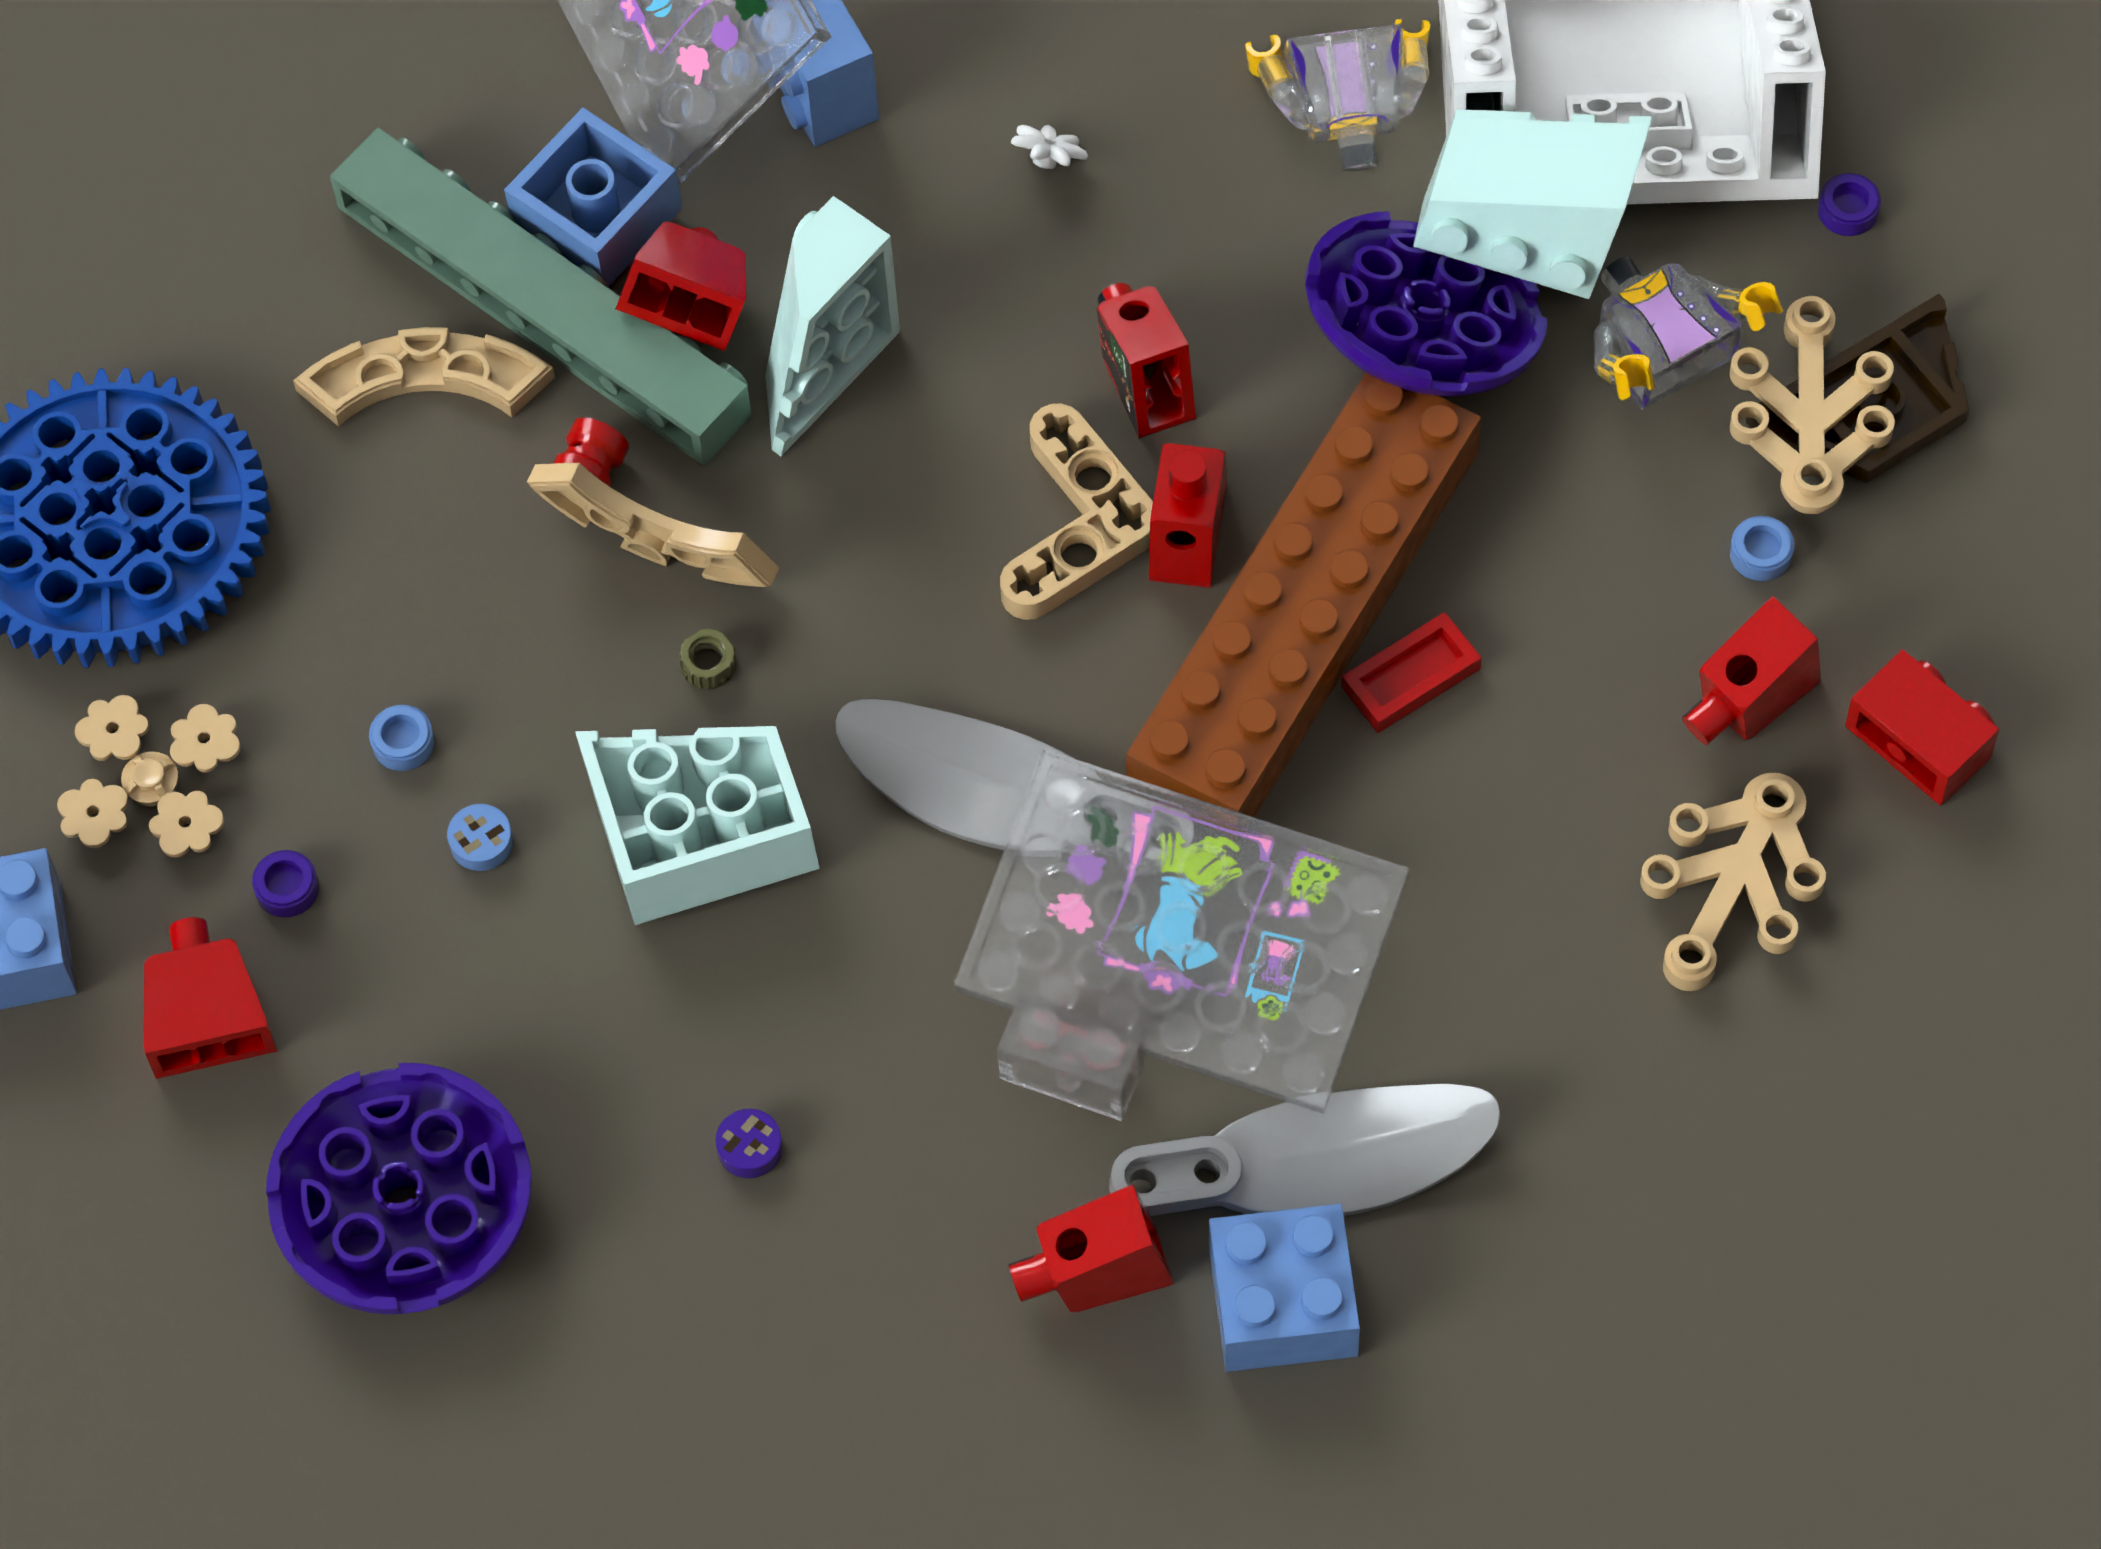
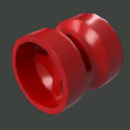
(595, 447)

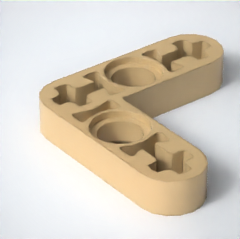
(1096, 526)

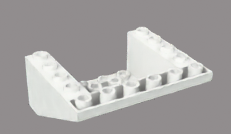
(1725, 83)

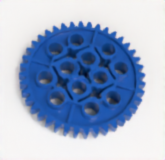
(214, 506)

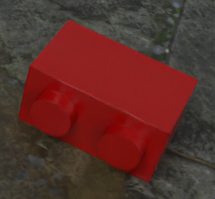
(1922, 726)

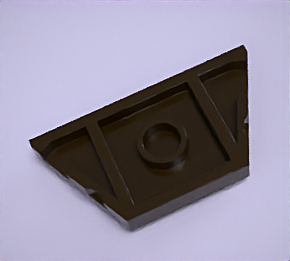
(1922, 393)

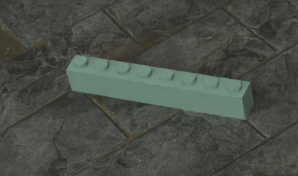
(541, 295)

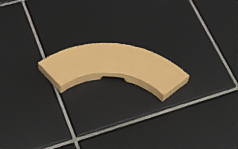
(424, 362)
(653, 536)

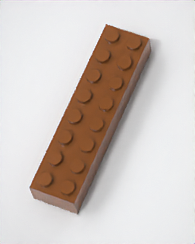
(1306, 597)

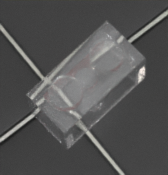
(1071, 1056)

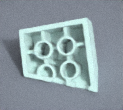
(1531, 194)
(830, 318)
(697, 814)

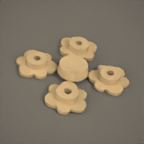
(149, 776)

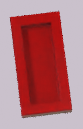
(1411, 672)

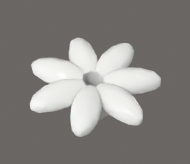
(1047, 147)

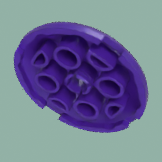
(1420, 314)
(389, 1133)

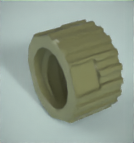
(714, 641)

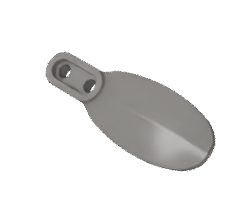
(942, 766)
(1361, 1152)

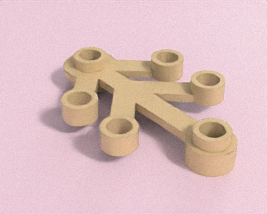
(1810, 413)
(1737, 868)

